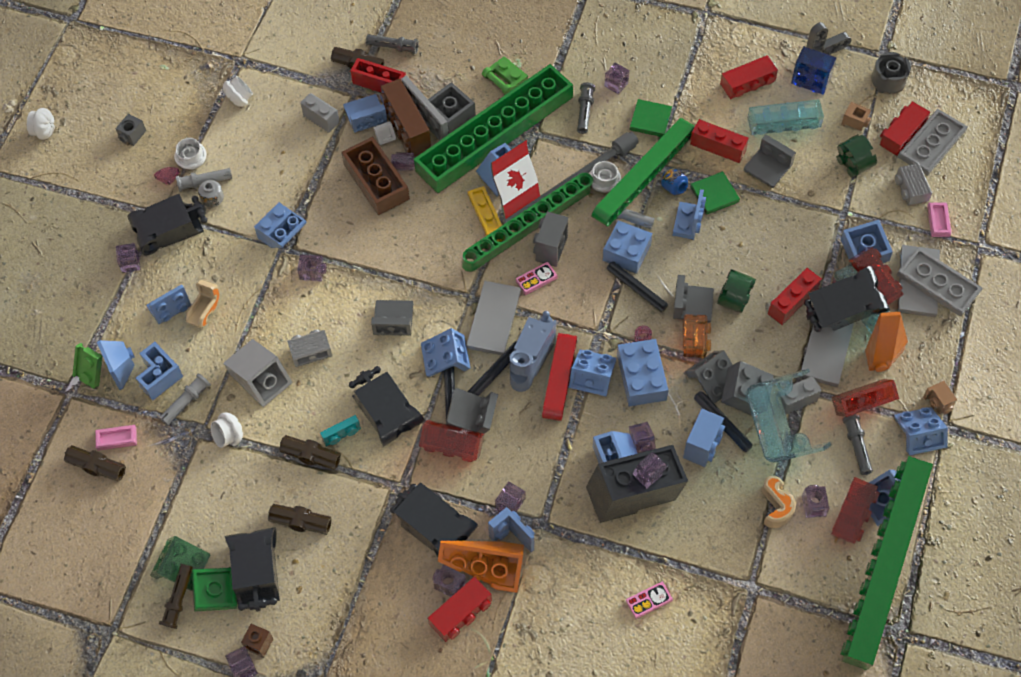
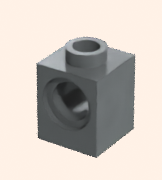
(130, 130)

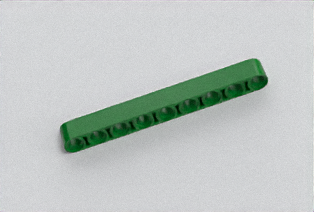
(643, 172)
(521, 226)

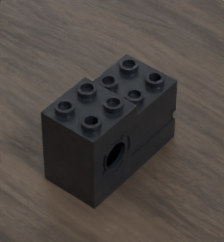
(620, 494)

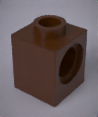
(257, 640)

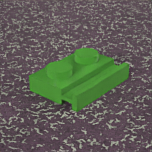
(87, 365)

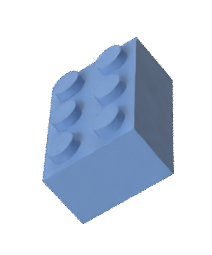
(642, 372)

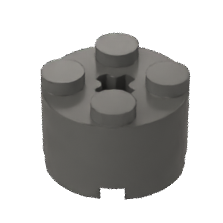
(890, 73)

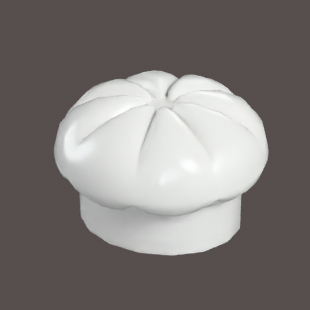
(237, 91)
(40, 123)
(189, 154)
(605, 176)
(226, 430)

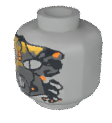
(210, 193)

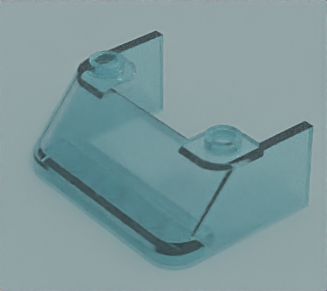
(772, 423)

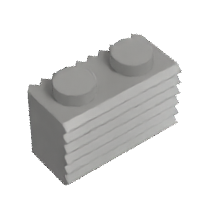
(320, 112)
(913, 184)
(309, 347)
(803, 393)

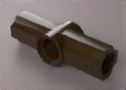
(349, 57)
(310, 452)
(94, 463)
(299, 519)

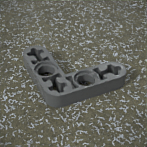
(818, 41)

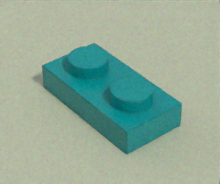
(339, 431)

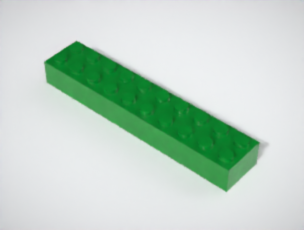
(492, 127)
(887, 563)

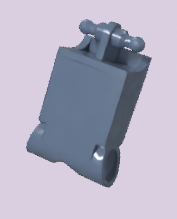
(531, 351)

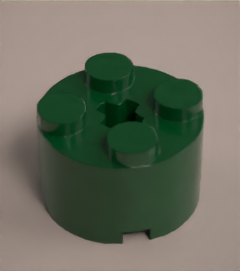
(856, 155)
(736, 291)

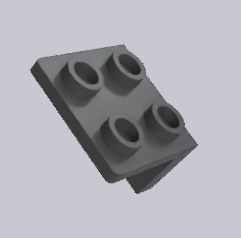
(770, 161)
(692, 300)
(392, 317)
(711, 373)
(471, 411)

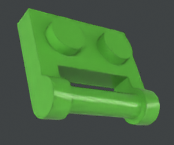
(508, 72)

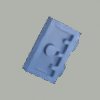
(365, 113)
(689, 218)
(169, 304)
(445, 351)
(592, 372)
(923, 430)
(506, 521)

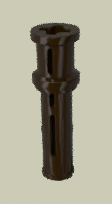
(174, 606)

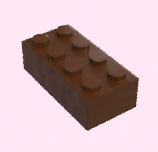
(405, 118)
(375, 175)

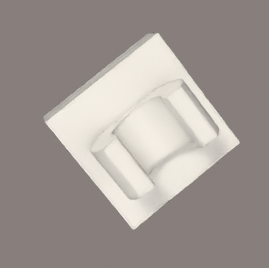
(384, 133)

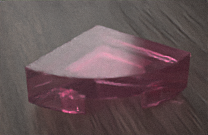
(167, 174)

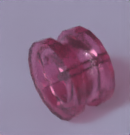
(641, 329)

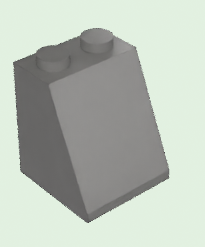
(258, 372)

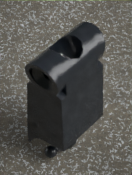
(167, 223)
(846, 301)
(384, 405)
(430, 517)
(254, 568)

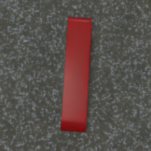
(559, 377)

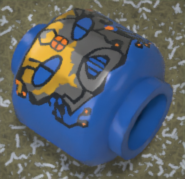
(674, 181)

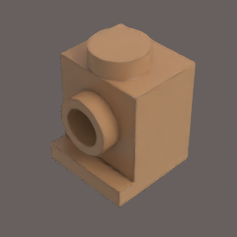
(856, 116)
(940, 397)

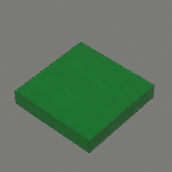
(650, 118)
(718, 192)
(213, 589)

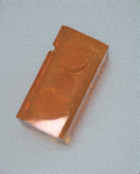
(695, 336)

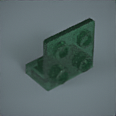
(178, 552)

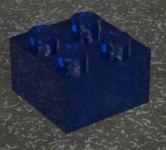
(813, 70)

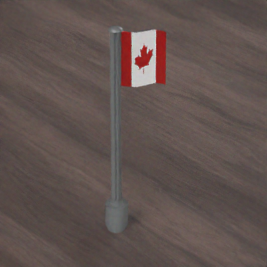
(518, 182)

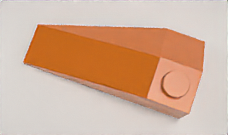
(886, 341)
(488, 561)

